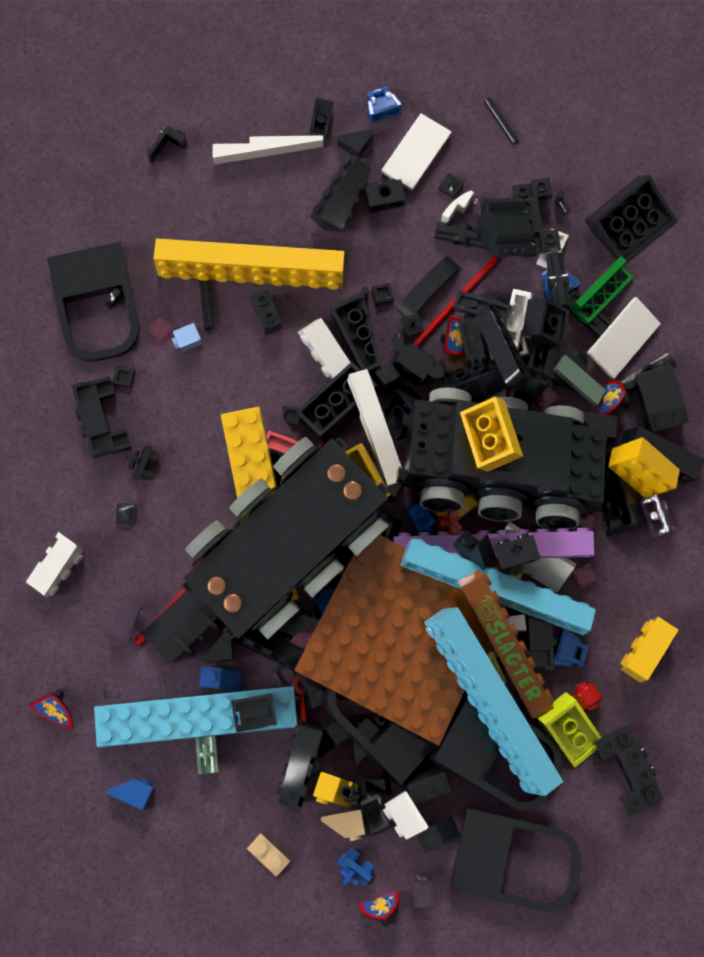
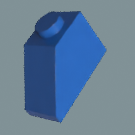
(220, 679)
(134, 792)

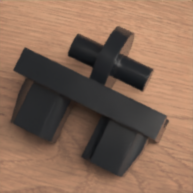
(146, 455)

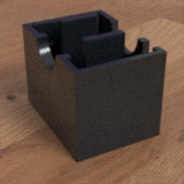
(254, 712)

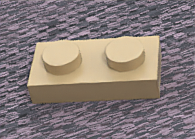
(268, 854)

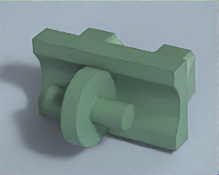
(207, 755)

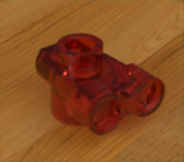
(449, 522)

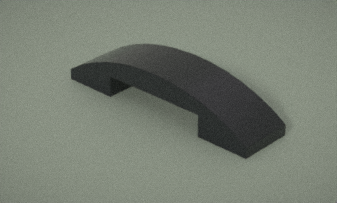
(428, 286)

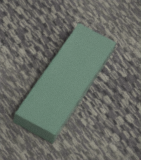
(579, 380)

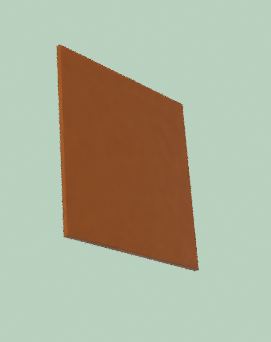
(377, 645)

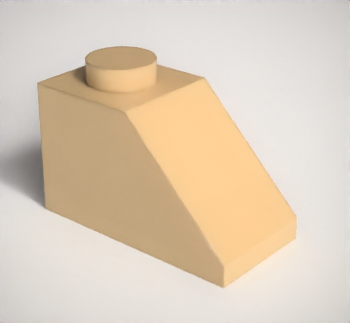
(346, 824)

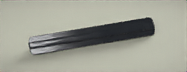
(206, 302)

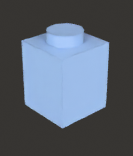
(186, 338)

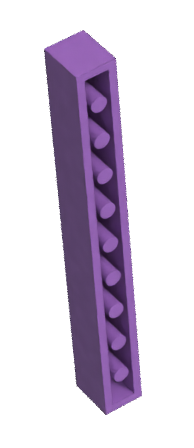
(549, 544)

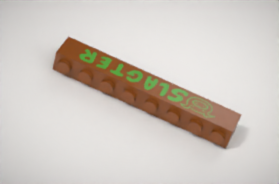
(506, 644)

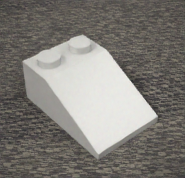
(405, 815)

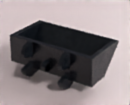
(180, 626)

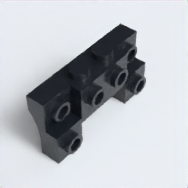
(533, 192)
(94, 420)
(540, 642)
(634, 767)

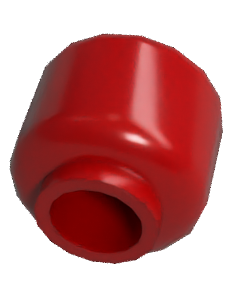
(587, 696)

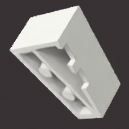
(324, 348)
(55, 566)

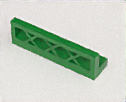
(599, 285)

